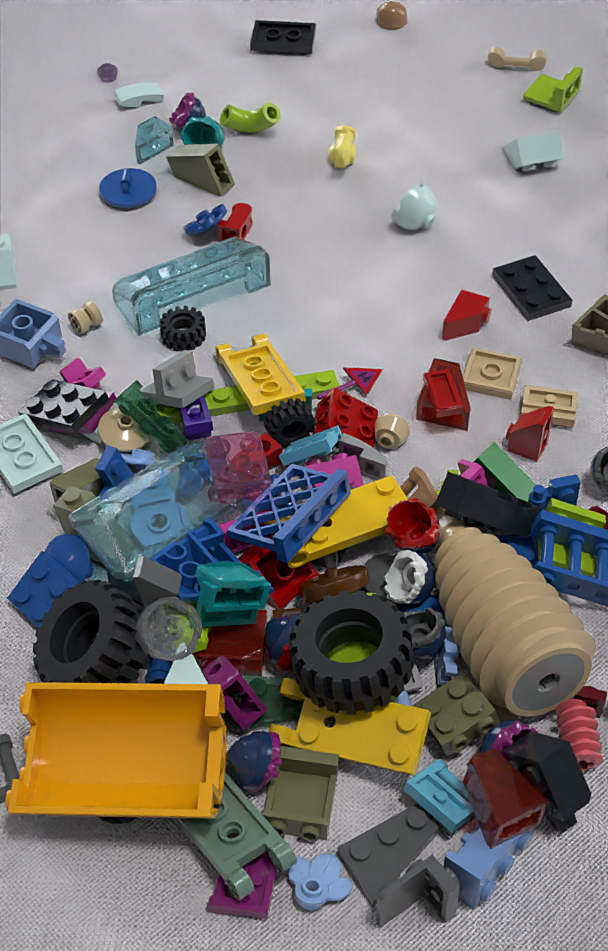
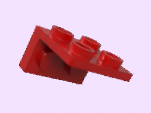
(348, 413)

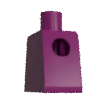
(232, 682)

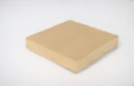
(492, 373)

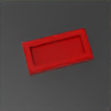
(443, 393)

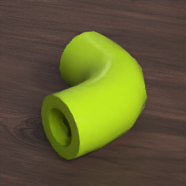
(250, 120)

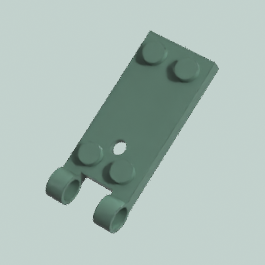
(255, 837)

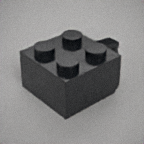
(554, 772)

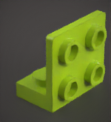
(555, 92)
(561, 552)

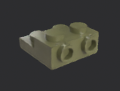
(458, 714)

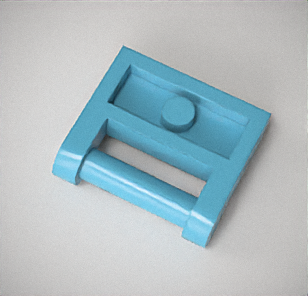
(441, 795)

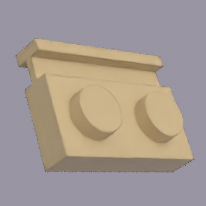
(563, 402)

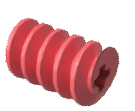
(579, 727)

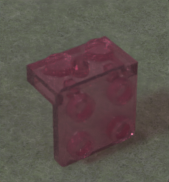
(236, 467)

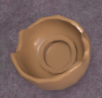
(391, 15)

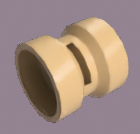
(87, 316)

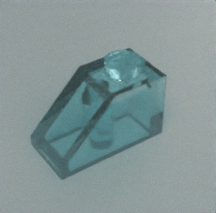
(152, 139)

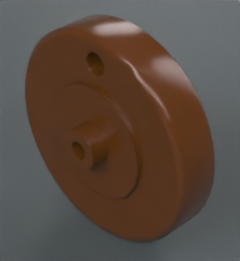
(333, 582)

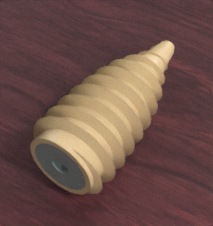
(509, 622)

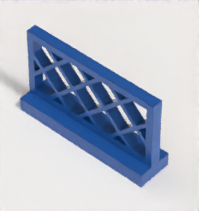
(306, 517)

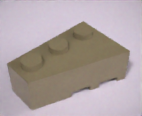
(592, 327)

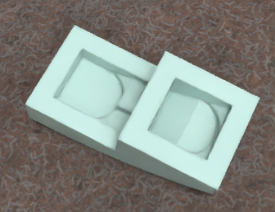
(134, 94)

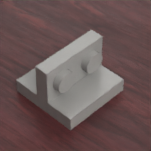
(177, 382)

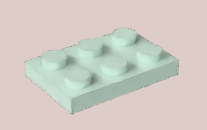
(25, 454)

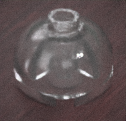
(168, 629)

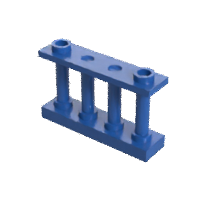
(578, 537)

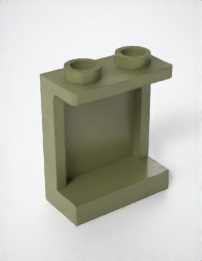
(303, 793)

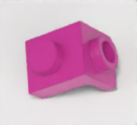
(78, 374)

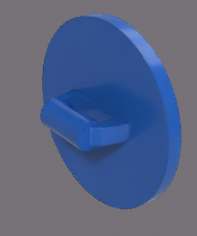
(127, 188)

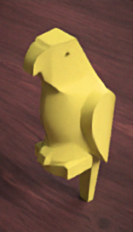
(343, 149)

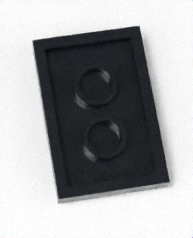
(283, 36)
(532, 287)
(64, 405)

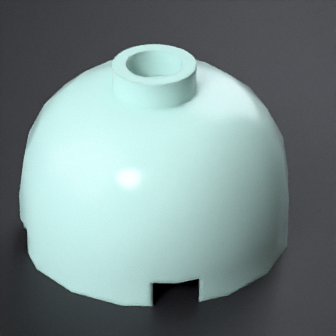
(416, 208)

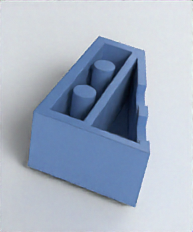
(480, 866)

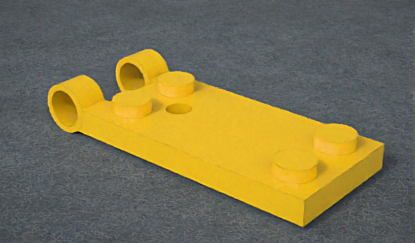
(260, 374)
(354, 521)
(382, 738)

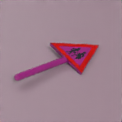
(362, 377)

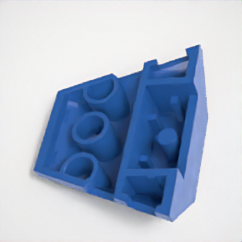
(197, 548)

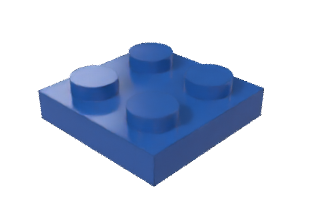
(40, 587)

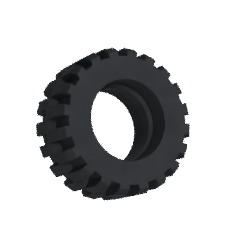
(73, 624)
(353, 684)

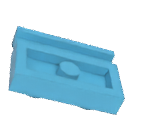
(318, 443)

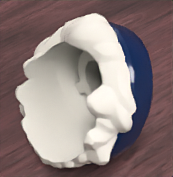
(409, 578)

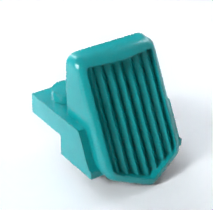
(230, 593)

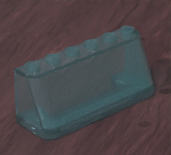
(162, 285)
(150, 510)

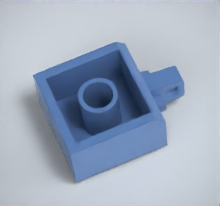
(29, 333)

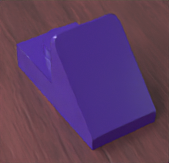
(196, 420)

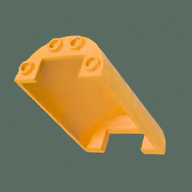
(121, 750)

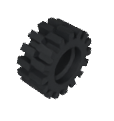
(182, 338)
(294, 412)

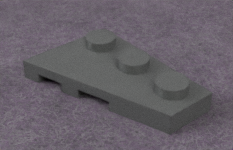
(388, 849)

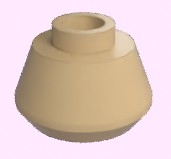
(391, 430)

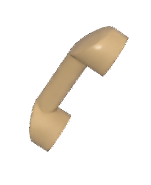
(536, 61)

